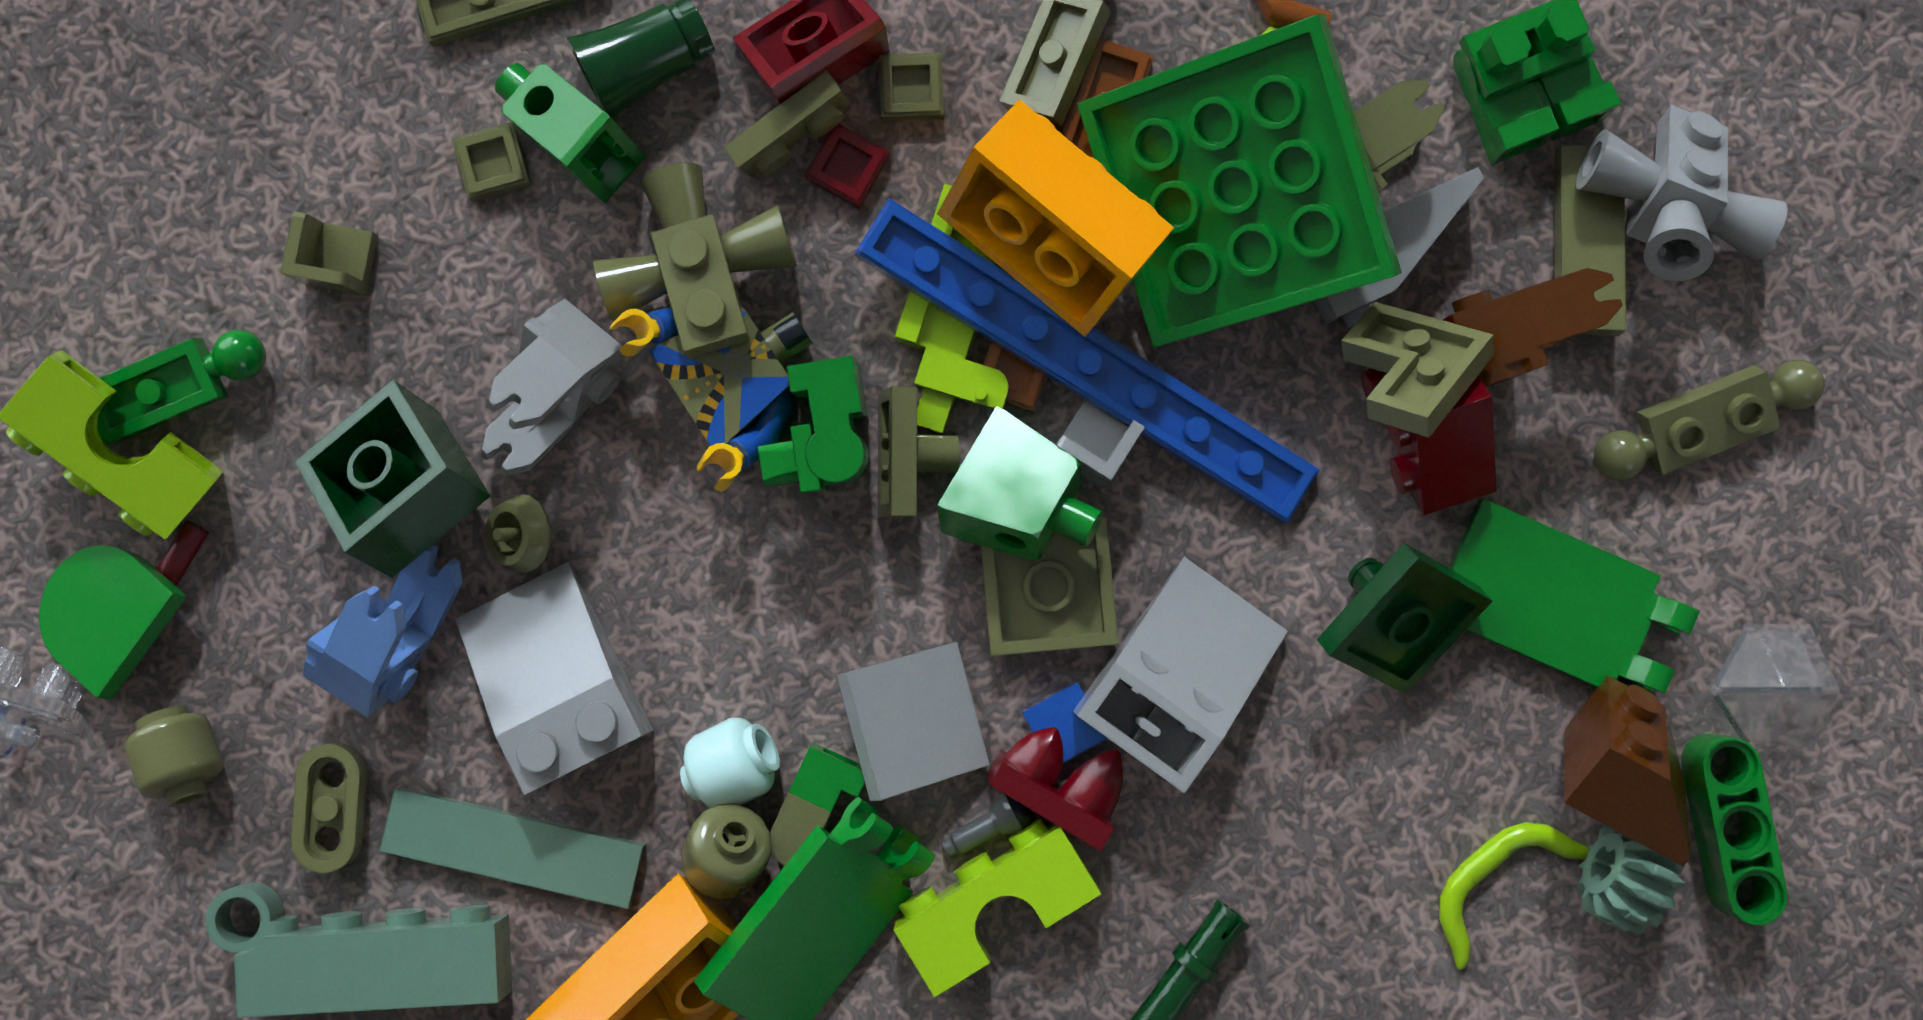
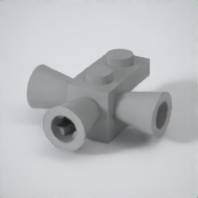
(1681, 195)

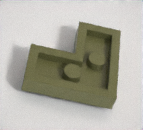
(1425, 365)

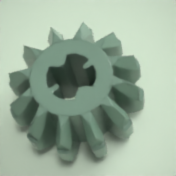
(1627, 882)

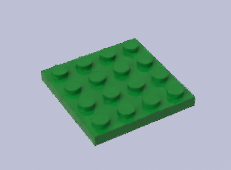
(1255, 174)

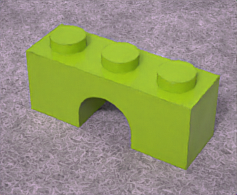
(59, 416)
(941, 927)

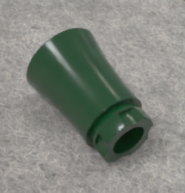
(641, 53)

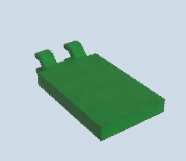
(1565, 600)
(816, 918)

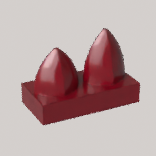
(1079, 805)

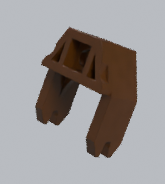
(1535, 320)

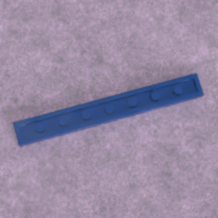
(1088, 366)

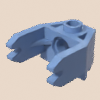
(377, 642)

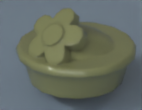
(519, 533)

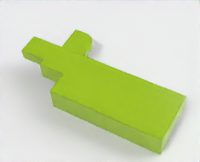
(947, 343)

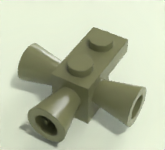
(694, 262)

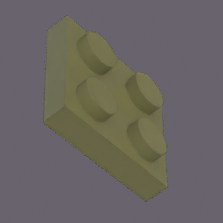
(1051, 601)

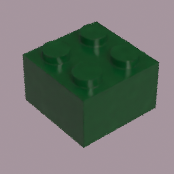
(391, 479)

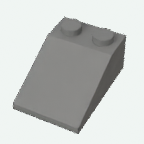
(550, 678)

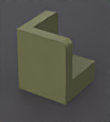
(328, 255)

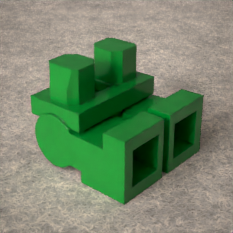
(1538, 46)
(831, 447)

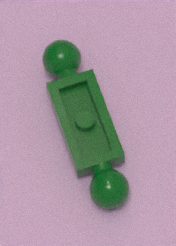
(176, 383)

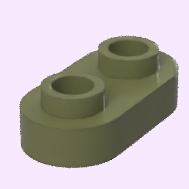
(323, 805)

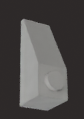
(1413, 230)

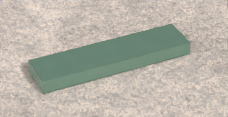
(512, 847)

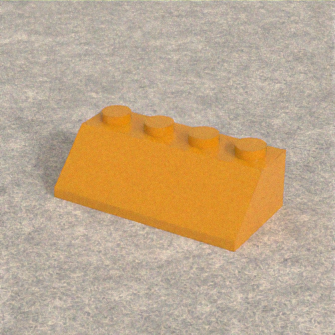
(650, 964)

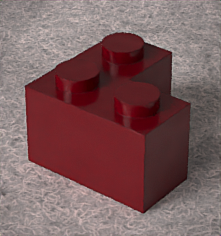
(1451, 463)

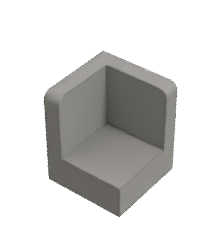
(1098, 443)

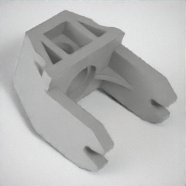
(553, 380)

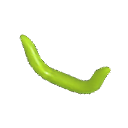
(1485, 861)

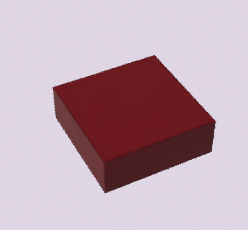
(847, 165)

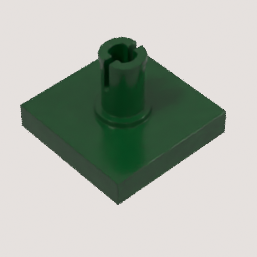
(1402, 617)

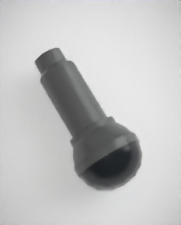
(1003, 819)

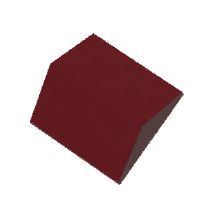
(809, 38)

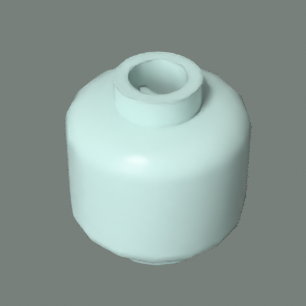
(729, 763)

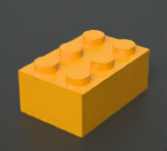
(1052, 217)

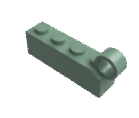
(360, 963)

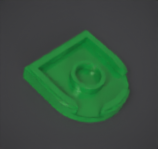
(105, 615)

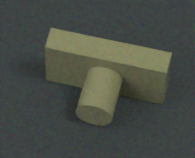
(906, 453)

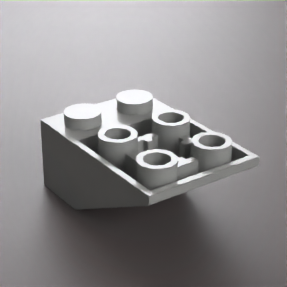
(1181, 674)

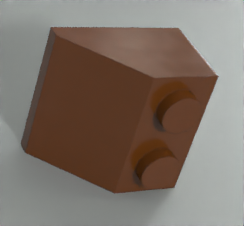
(1627, 768)

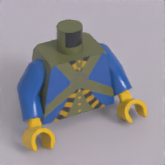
(732, 394)

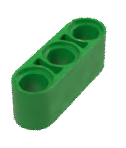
(1755, 848)

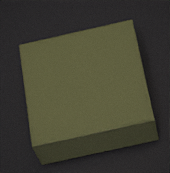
(911, 86)
(491, 161)

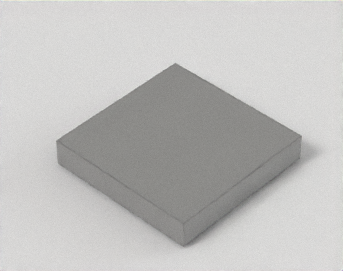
(913, 721)

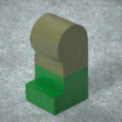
(813, 798)

